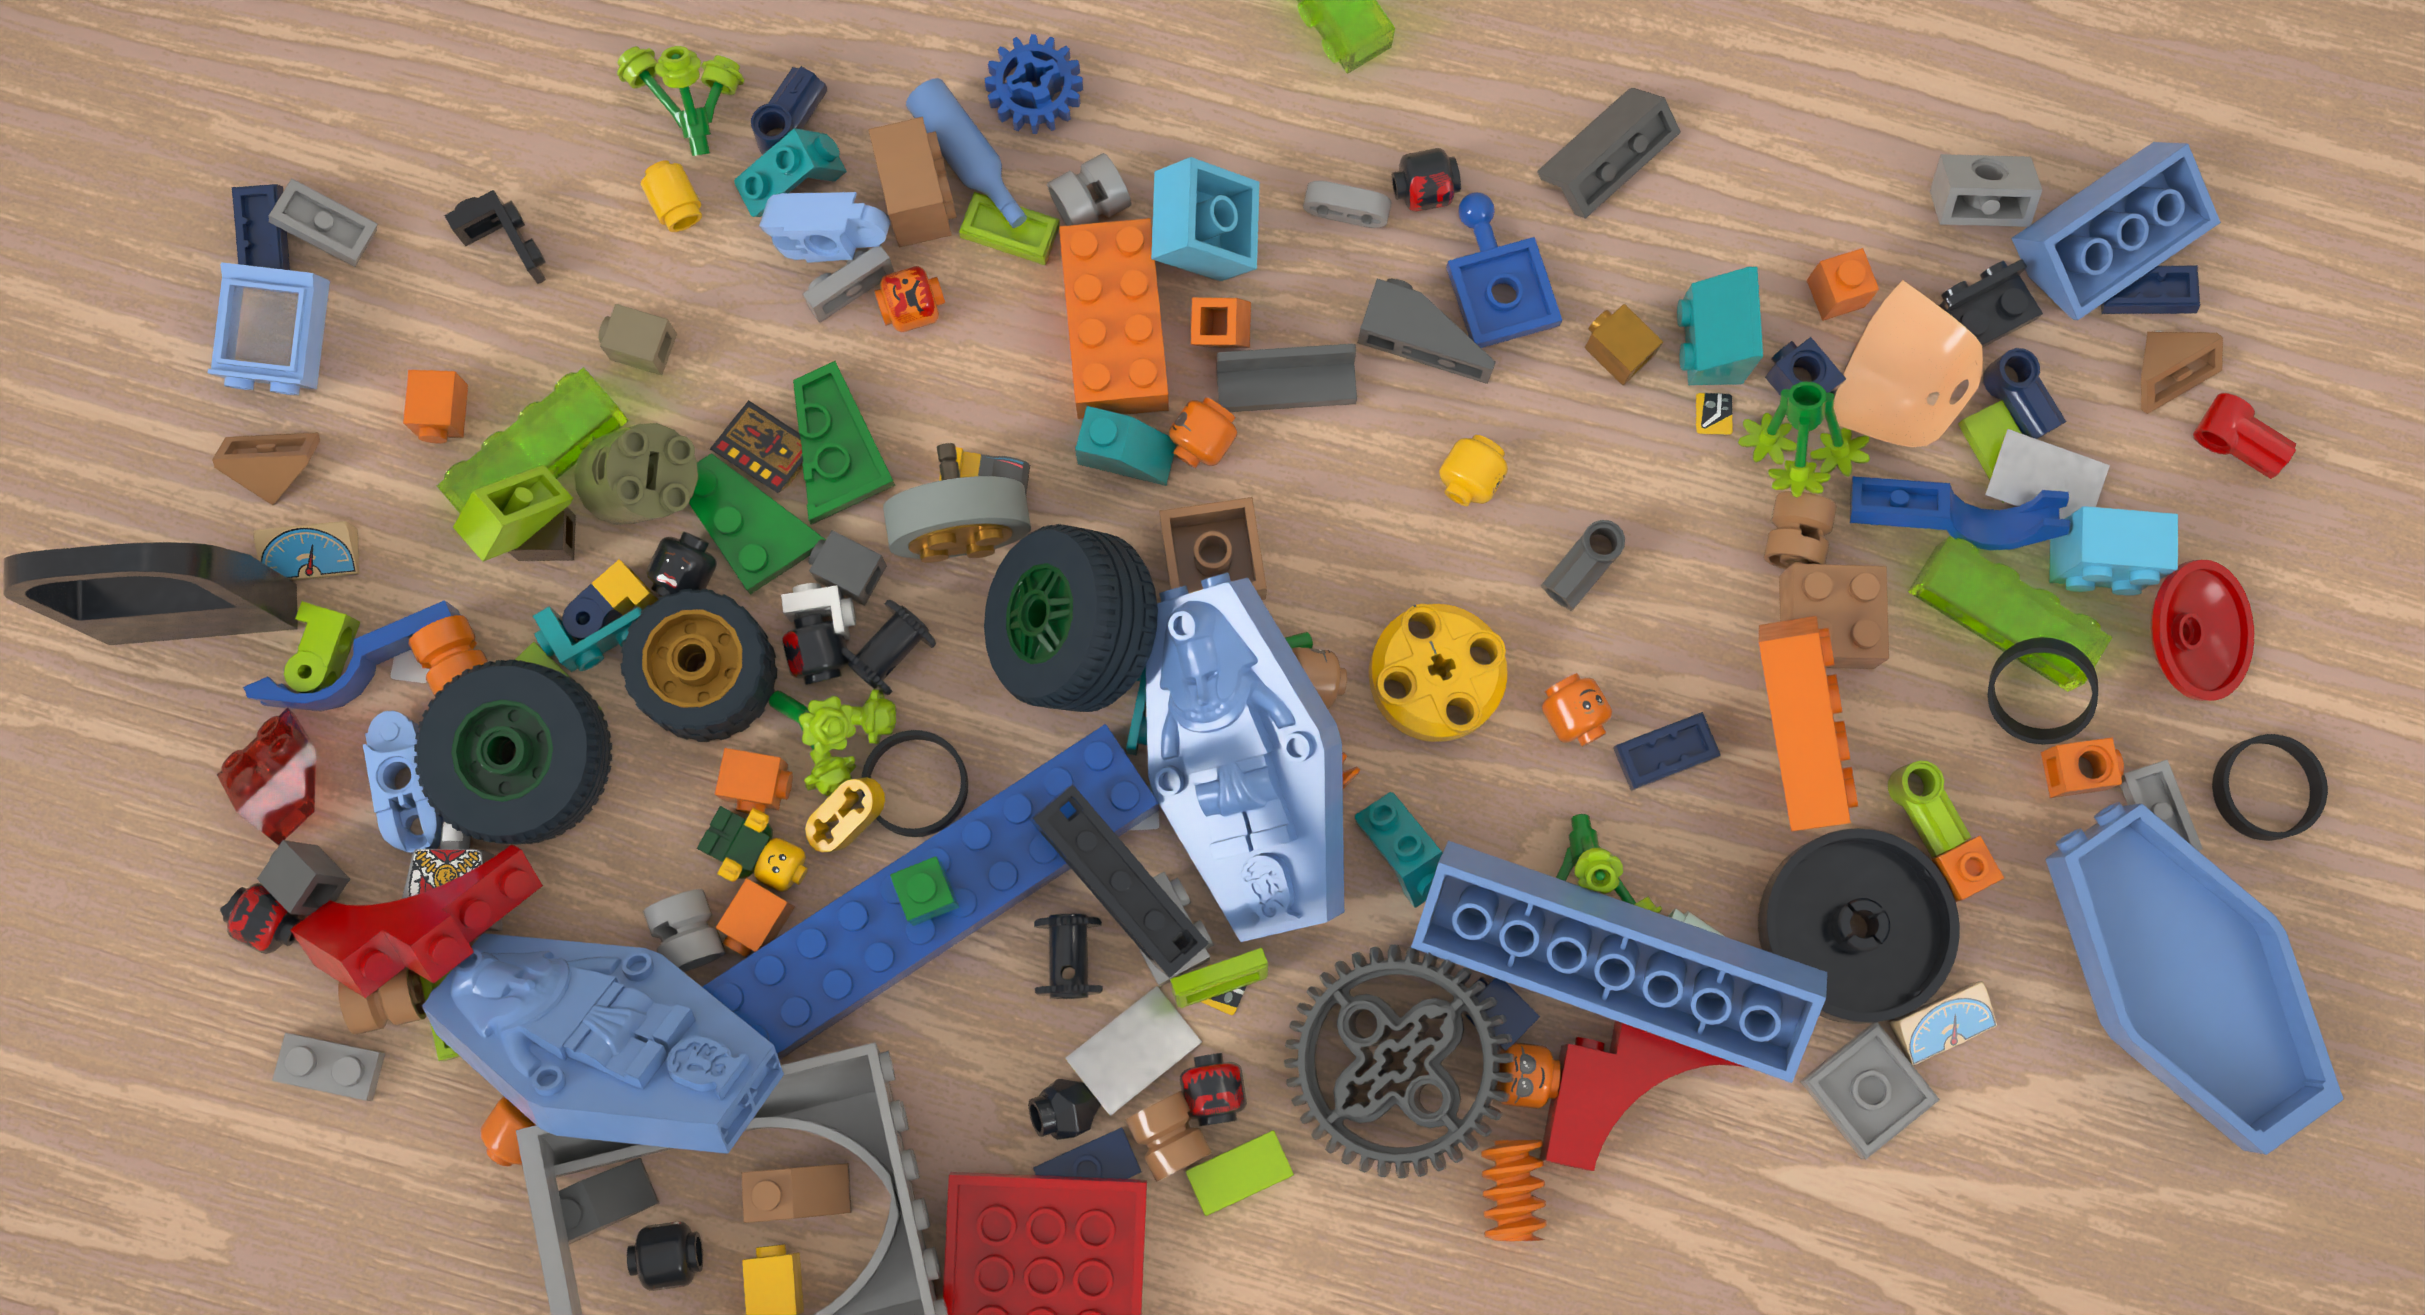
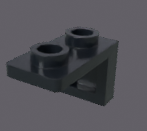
(484, 215)

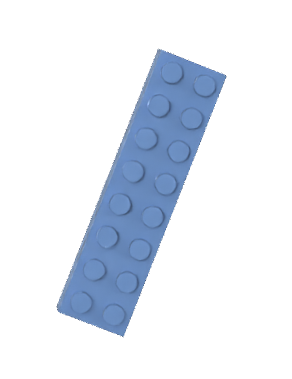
(1621, 961)

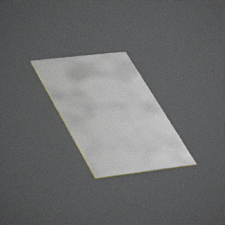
(2030, 465)
(1133, 1050)

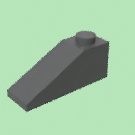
(1415, 329)

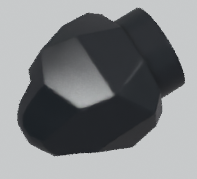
(1063, 1109)

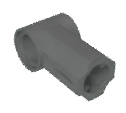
(1583, 566)

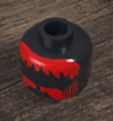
(1426, 179)
(814, 650)
(259, 920)
(1213, 1090)

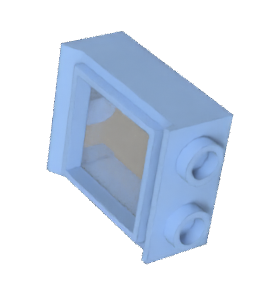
(269, 328)

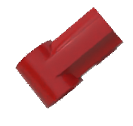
(2234, 430)

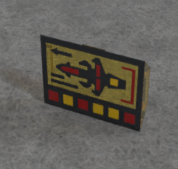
(761, 447)

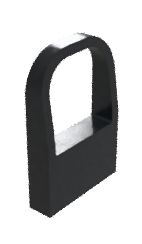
(152, 591)

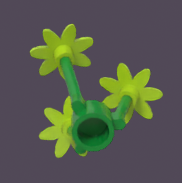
(1805, 410)

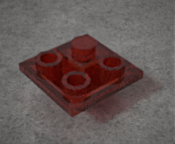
(273, 777)

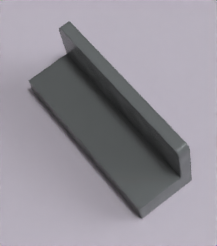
(1611, 150)
(1287, 377)

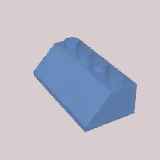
(2118, 228)

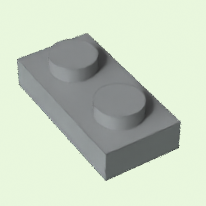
(323, 222)
(836, 290)
(2159, 792)
(328, 1067)

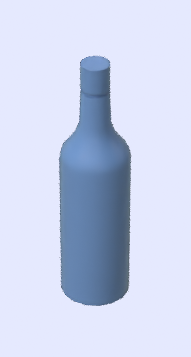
(963, 145)

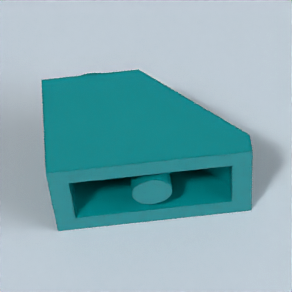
(1124, 446)

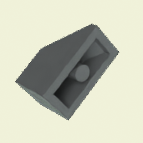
(606, 1199)

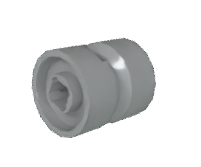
(1075, 200)
(684, 930)

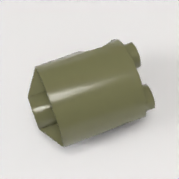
(636, 474)

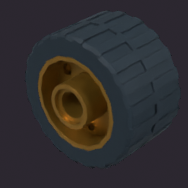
(669, 645)

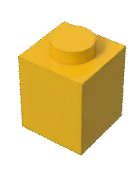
(773, 1282)

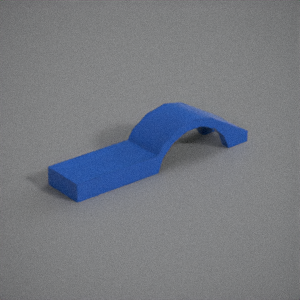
(1937, 507)
(367, 654)

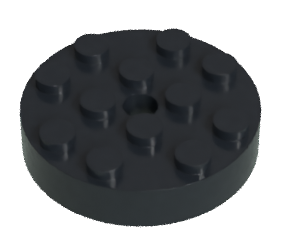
(1906, 911)

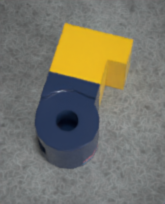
(606, 601)

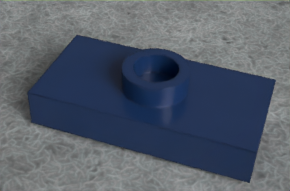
(257, 239)
(2159, 292)
(1666, 751)
(1100, 1158)

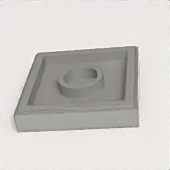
(1869, 1090)

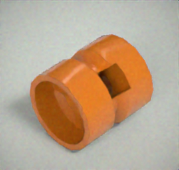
(446, 650)

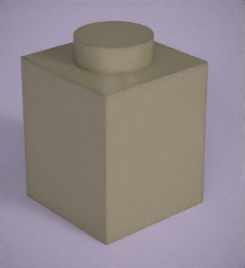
(637, 339)

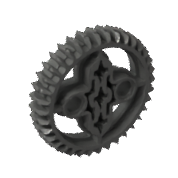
(1387, 1020)

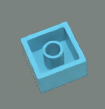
(1205, 219)
(2115, 550)

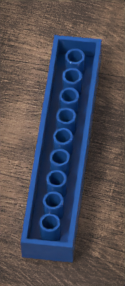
(863, 937)

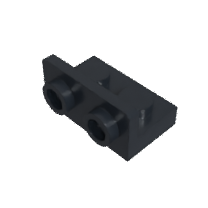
(1994, 304)

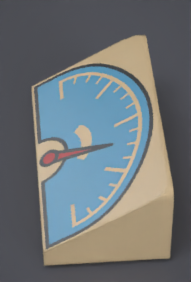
(309, 550)
(1944, 1023)

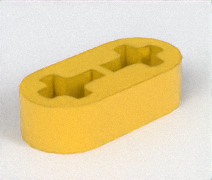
(839, 807)

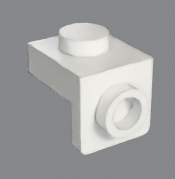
(829, 601)

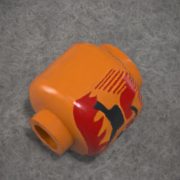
(909, 299)

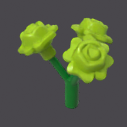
(827, 725)

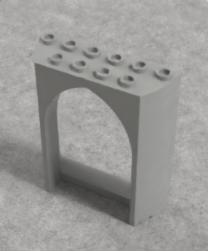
(830, 1095)

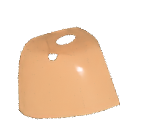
(1899, 362)

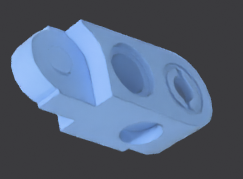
(822, 225)
(387, 752)

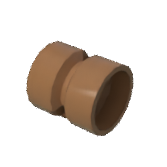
(1800, 530)
(396, 1001)
(1168, 1136)

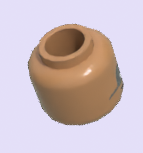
(1324, 672)

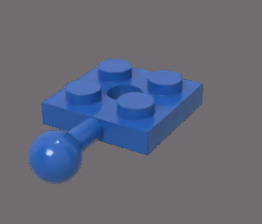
(1511, 264)

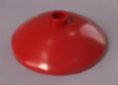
(2202, 630)

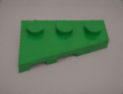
(837, 447)
(748, 525)

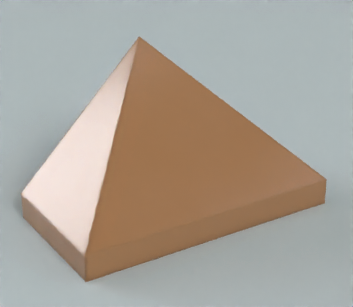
(2176, 364)
(266, 462)

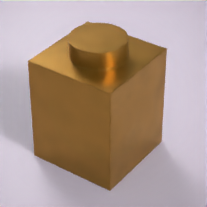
(1622, 343)

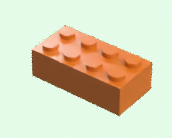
(1114, 317)
(1804, 725)

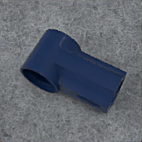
(788, 107)
(2026, 399)

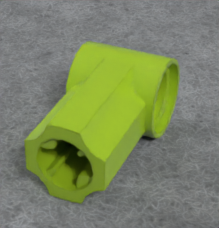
(1932, 811)

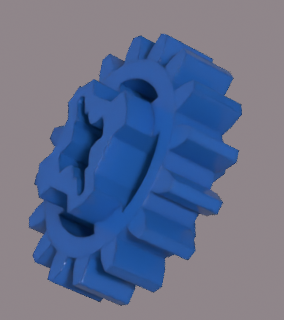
(1048, 69)

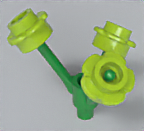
(680, 70)
(1594, 865)

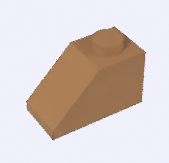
(796, 1193)

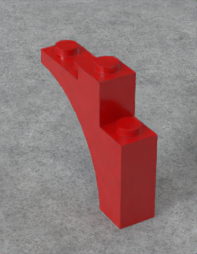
(421, 932)
(1603, 1085)

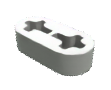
(1347, 204)

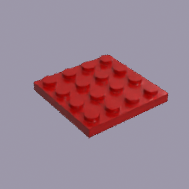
(1044, 1245)

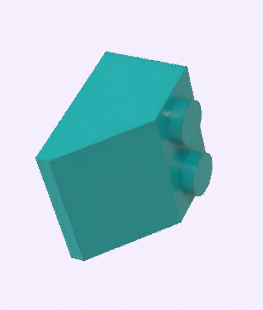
(1721, 328)

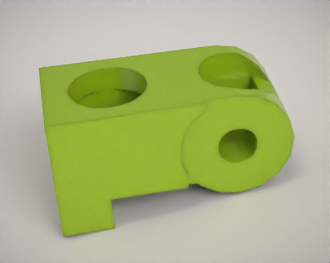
(321, 649)

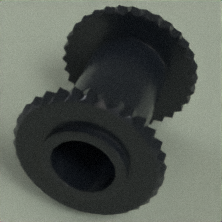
(888, 647)
(1068, 950)

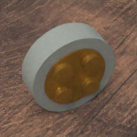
(956, 514)

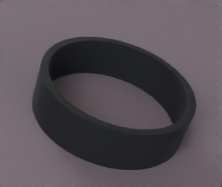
(908, 735)
(2038, 735)
(2309, 763)

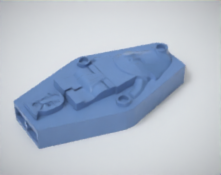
(1245, 759)
(2193, 977)
(604, 1042)

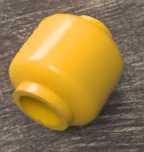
(1473, 470)

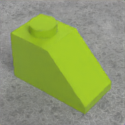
(510, 511)

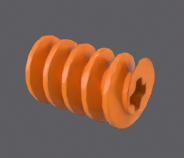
(1514, 1190)

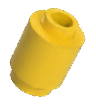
(671, 196)

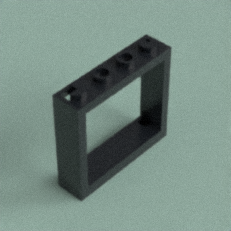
(1119, 882)

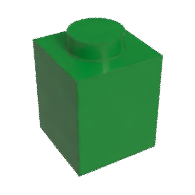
(924, 891)

